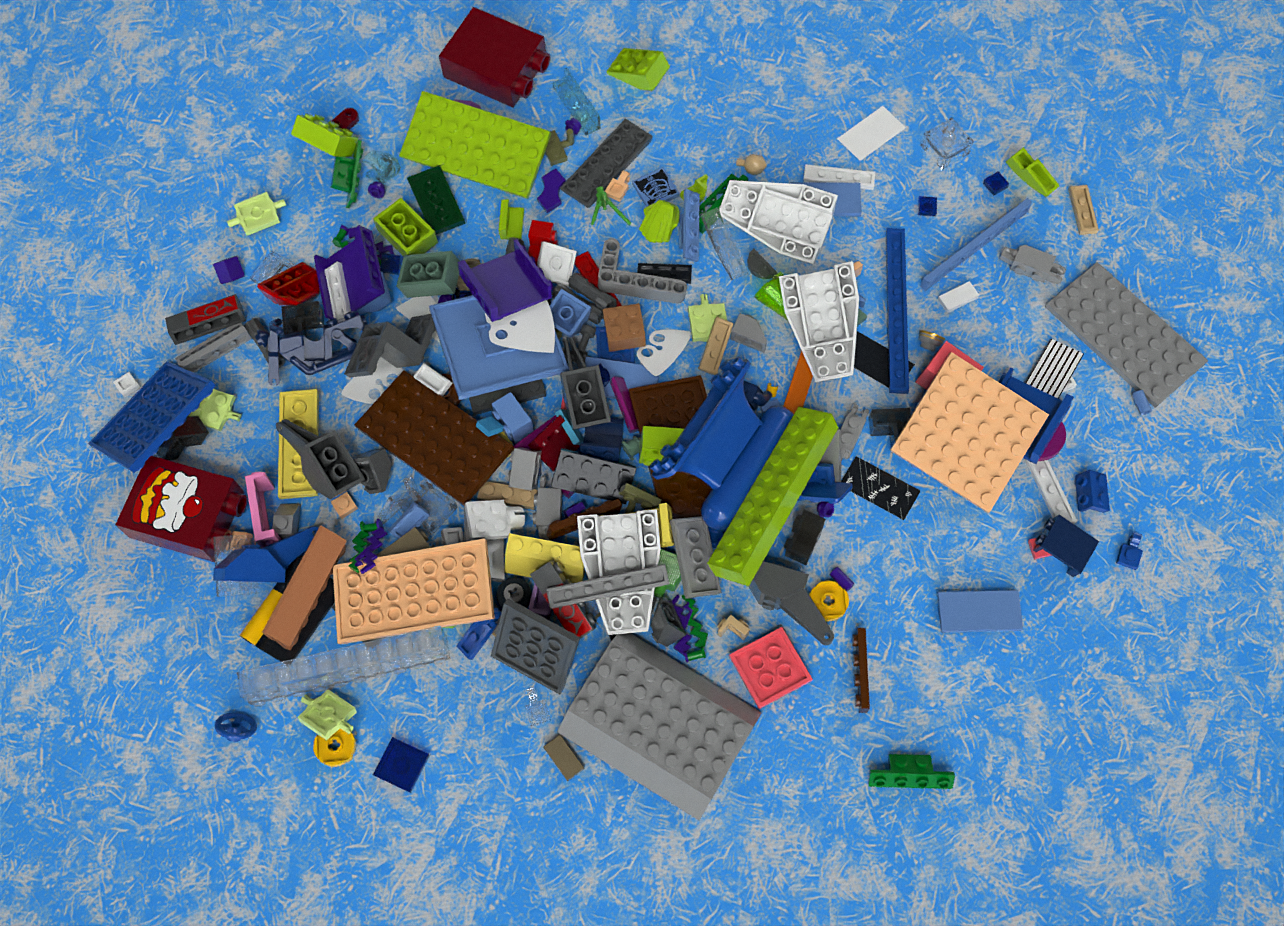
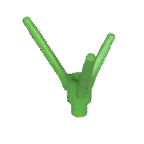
(603, 200)

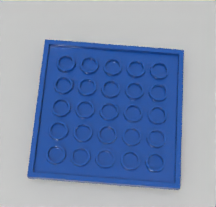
(152, 416)

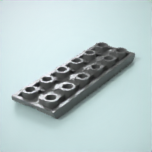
(606, 162)

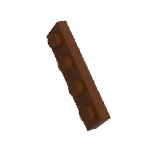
(560, 528)
(861, 677)

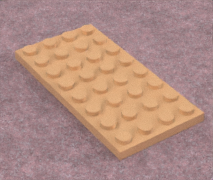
(414, 592)

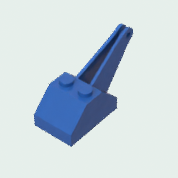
(263, 564)

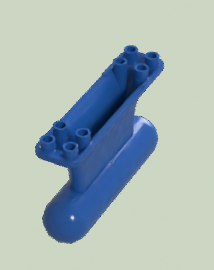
(724, 445)

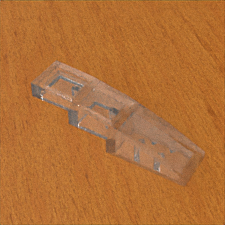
(723, 243)

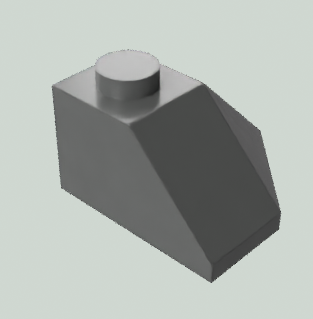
(375, 469)
(666, 623)

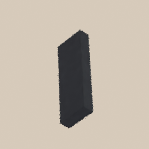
(672, 271)

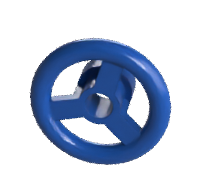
(235, 730)

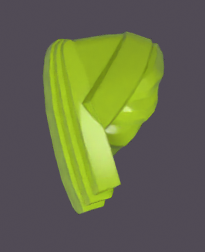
(659, 221)

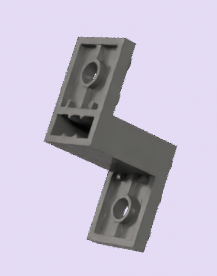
(392, 345)

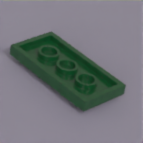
(436, 200)

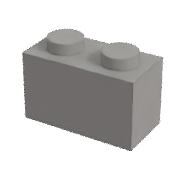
(524, 468)

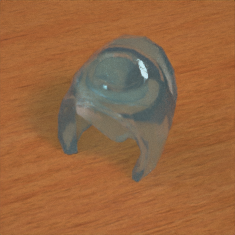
(384, 166)

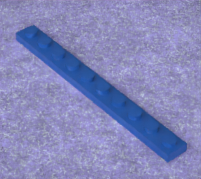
(897, 311)

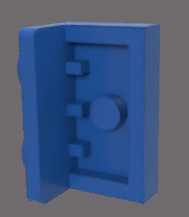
(1092, 491)

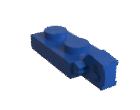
(477, 636)

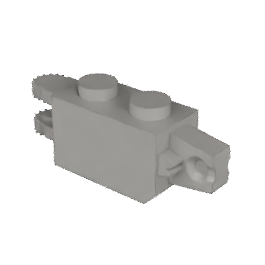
(1033, 263)
(548, 507)

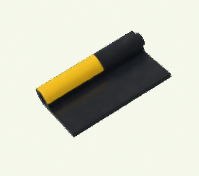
(253, 630)

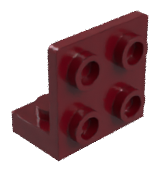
(550, 442)

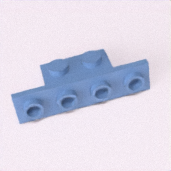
(690, 226)

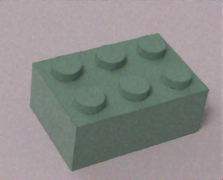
(428, 274)

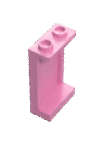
(256, 485)

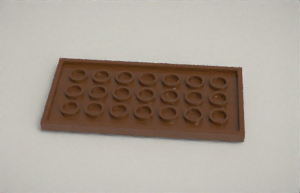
(673, 406)
(433, 437)

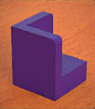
(228, 270)

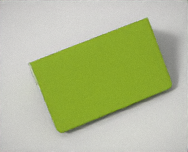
(510, 221)

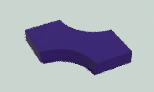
(549, 197)

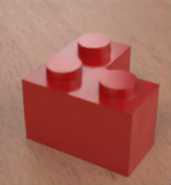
(540, 232)

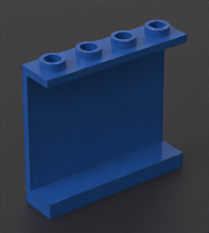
(1051, 405)

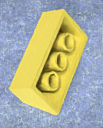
(528, 554)

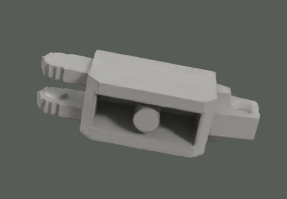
(851, 431)

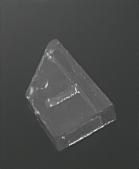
(412, 489)

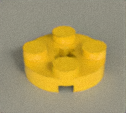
(836, 593)
(341, 755)

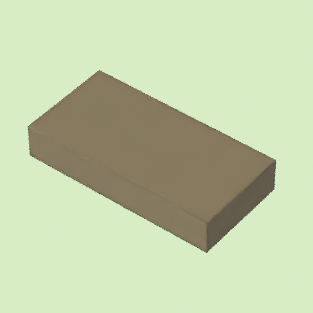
(563, 758)

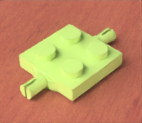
(256, 213)
(702, 318)
(216, 410)
(327, 714)

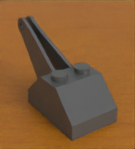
(583, 392)
(323, 459)
(785, 589)

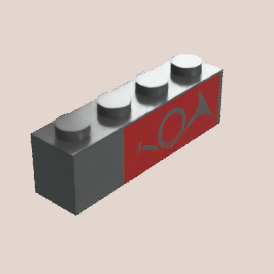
(205, 319)
(572, 617)

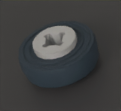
(521, 596)

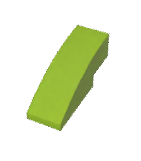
(1032, 172)

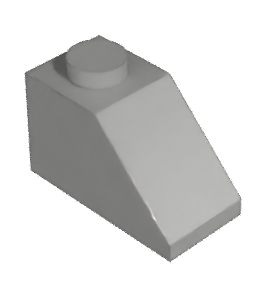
(748, 332)
(286, 520)

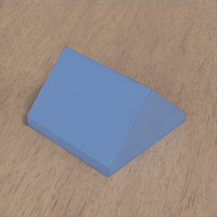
(569, 313)

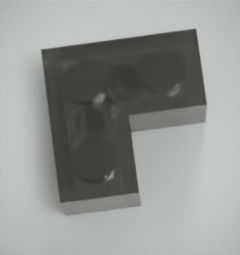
(302, 317)
(888, 422)
(189, 434)
(806, 531)

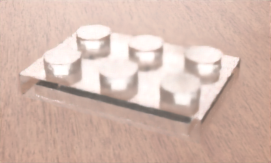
(222, 548)

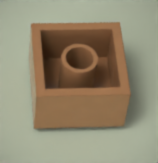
(624, 327)

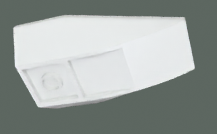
(781, 215)
(824, 318)
(619, 546)

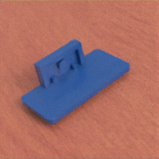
(823, 486)

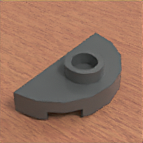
(759, 266)

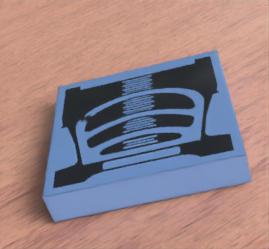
(655, 187)

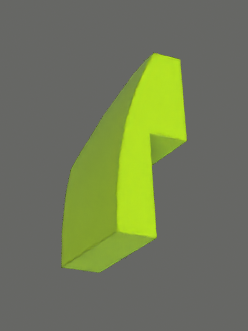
(699, 186)

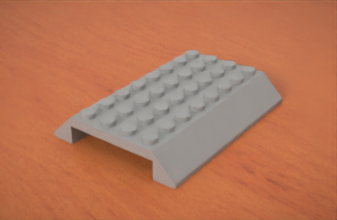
(659, 723)

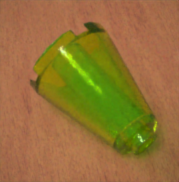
(771, 295)

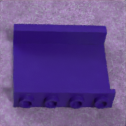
(359, 268)
(506, 283)

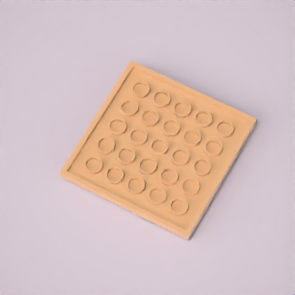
(969, 432)

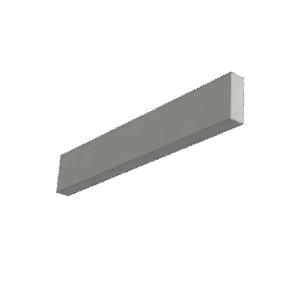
(607, 586)

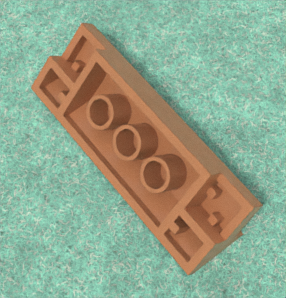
(305, 588)

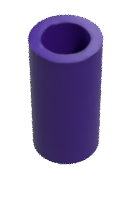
(842, 579)

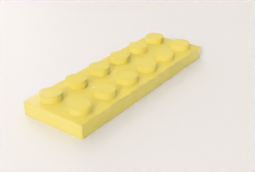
(303, 410)

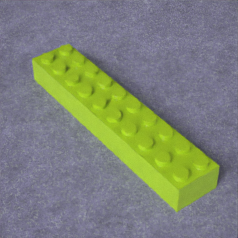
(773, 496)

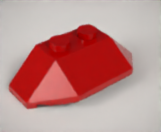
(291, 285)

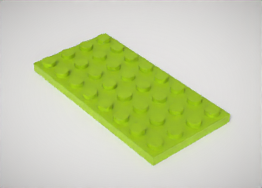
(475, 144)

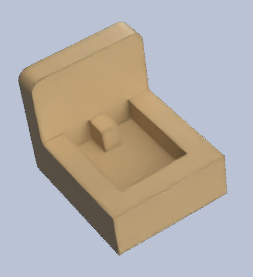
(738, 627)

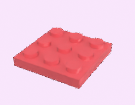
(770, 668)

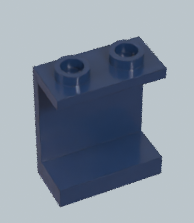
(604, 440)
(1066, 544)

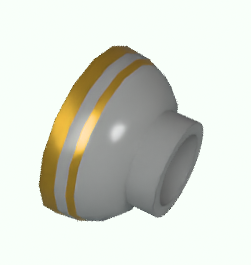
(930, 340)

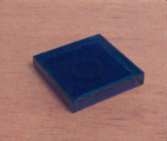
(401, 765)

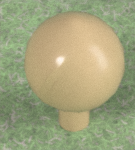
(753, 164)

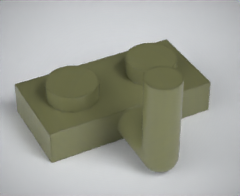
(554, 149)
(639, 496)

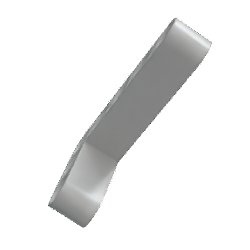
(634, 280)

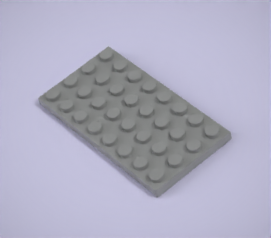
(1126, 334)

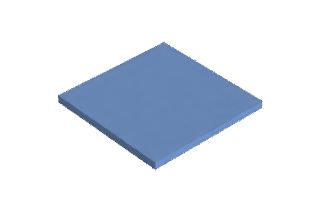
(479, 364)

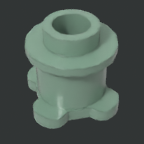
(631, 447)

